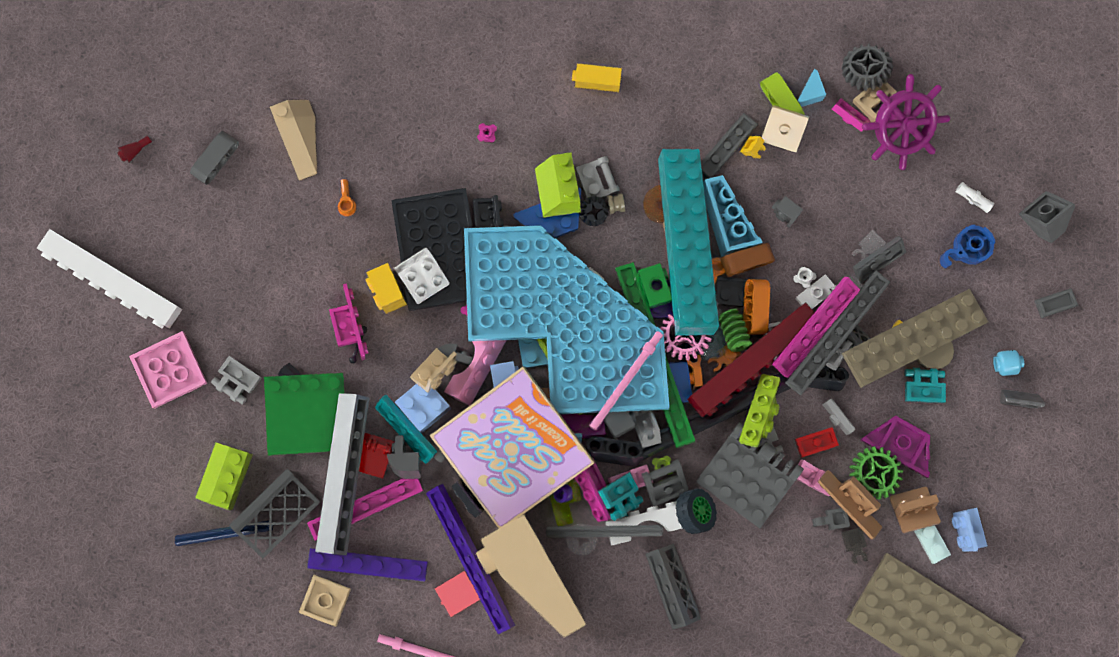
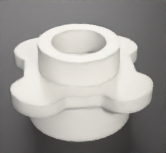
(803, 271)

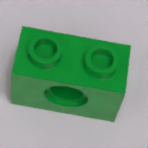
(655, 274)

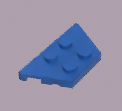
(554, 225)

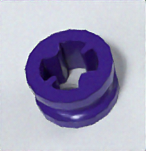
(567, 496)

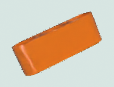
(756, 306)

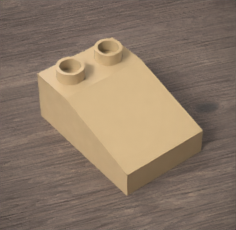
(526, 567)

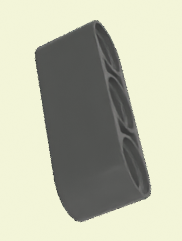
(214, 157)

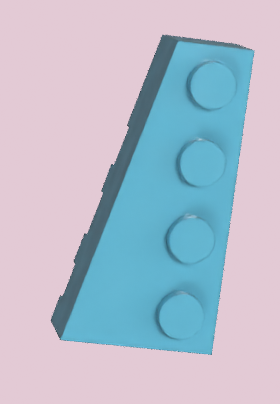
(727, 218)

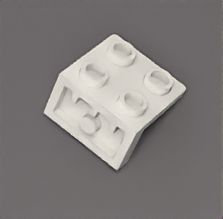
(421, 275)

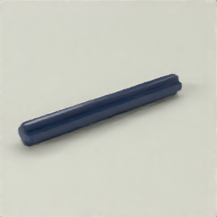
(220, 533)

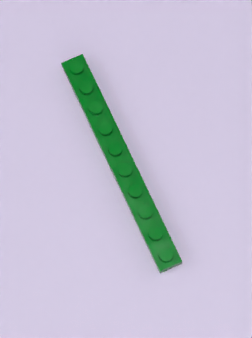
(676, 414)

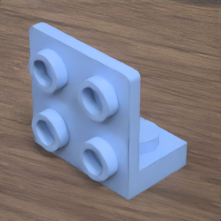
(969, 530)

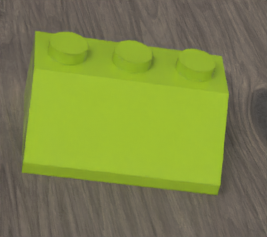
(558, 186)
(224, 476)

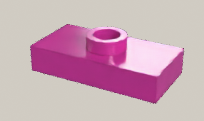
(850, 114)

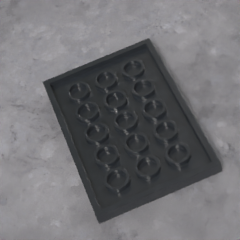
(437, 224)

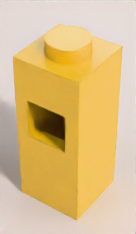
(597, 77)

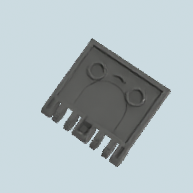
(747, 478)

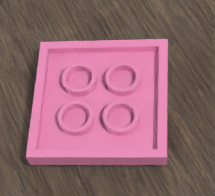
(168, 369)

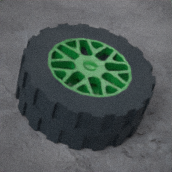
(696, 511)

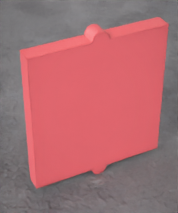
(457, 594)

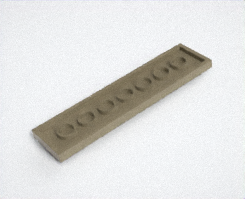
(914, 338)

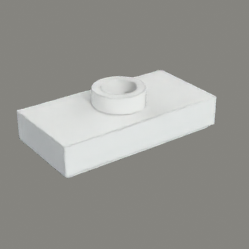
(816, 292)

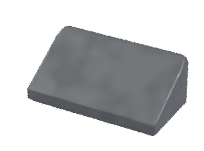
(1021, 399)

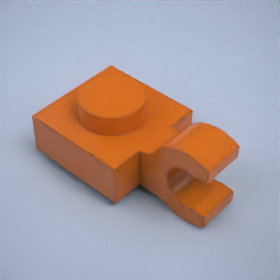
(696, 375)

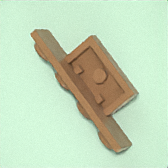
(854, 501)

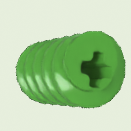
(734, 330)

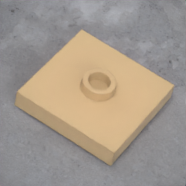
(784, 128)
(325, 600)

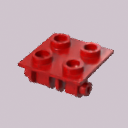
(374, 455)

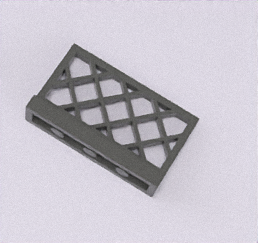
(262, 500)

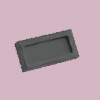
(1056, 303)

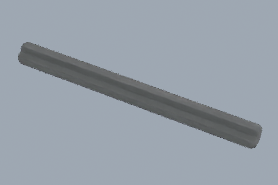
(604, 531)

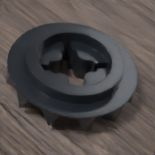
(586, 206)

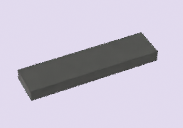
(727, 145)

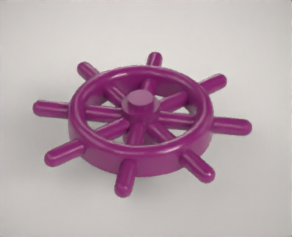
(906, 122)

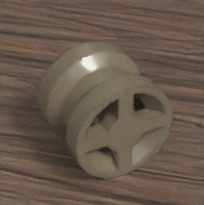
(616, 203)

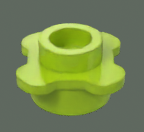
(658, 462)

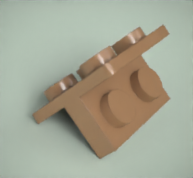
(915, 509)

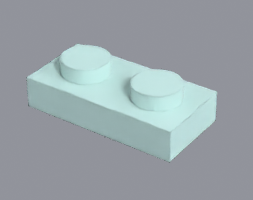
(932, 543)

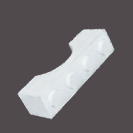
(665, 516)

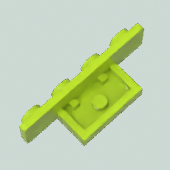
(761, 412)

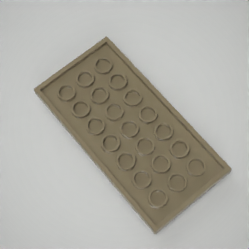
(925, 619)

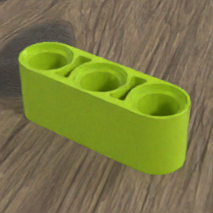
(779, 93)

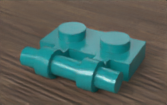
(925, 391)
(616, 492)

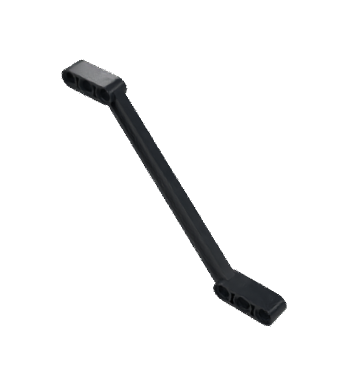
(736, 405)

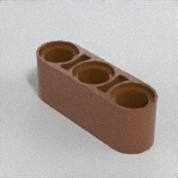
(747, 259)

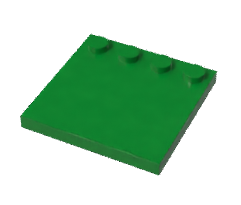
(301, 412)

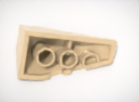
(297, 128)

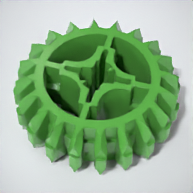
(872, 466)

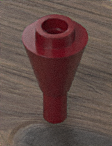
(130, 150)

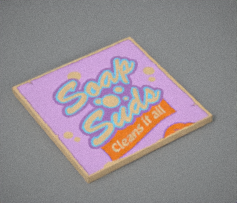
(512, 448)

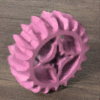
(679, 340)

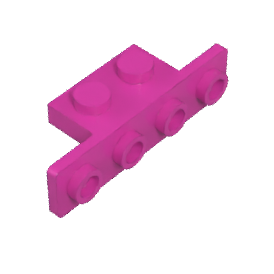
(345, 324)
(590, 483)

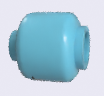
(1008, 362)

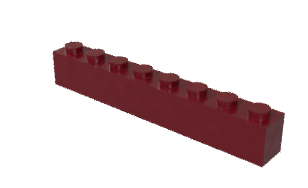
(749, 363)

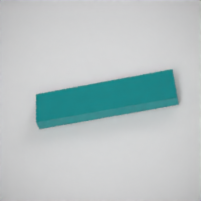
(404, 427)

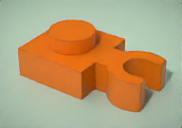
(727, 358)

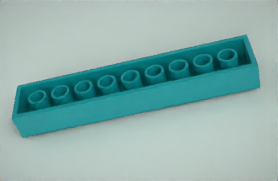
(688, 242)

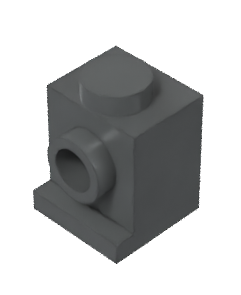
(786, 211)

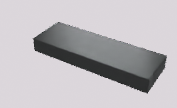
(879, 259)

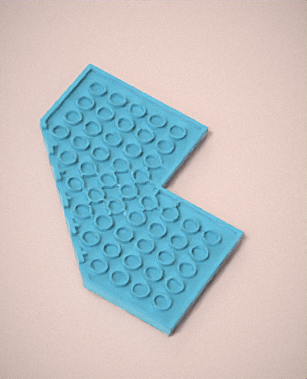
(534, 288)

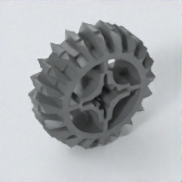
(879, 67)

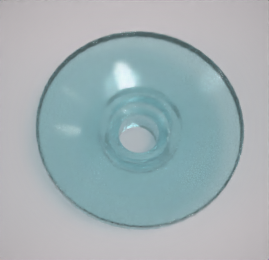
(716, 349)

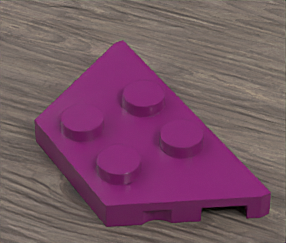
(904, 441)

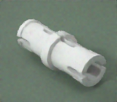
(974, 197)

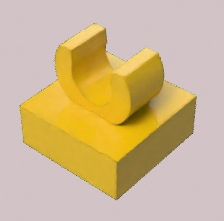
(752, 146)

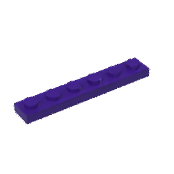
(369, 565)

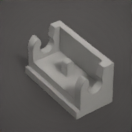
(647, 428)

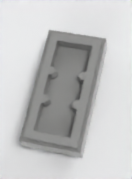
(838, 417)

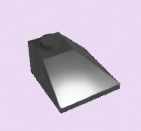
(1048, 216)

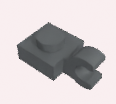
(834, 518)

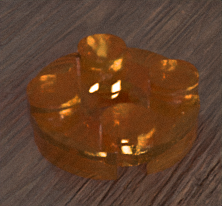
(651, 206)

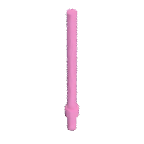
(648, 349)
(398, 643)

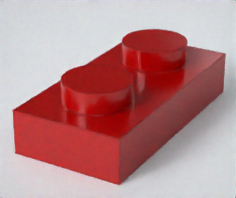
(816, 442)

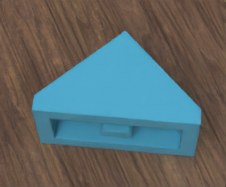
(813, 90)

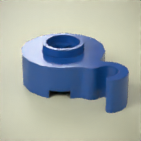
(963, 249)

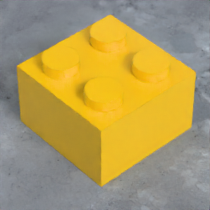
(387, 290)

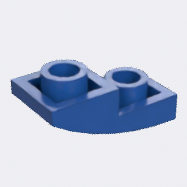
(682, 379)

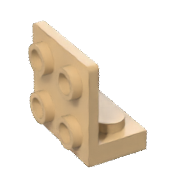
(433, 369)

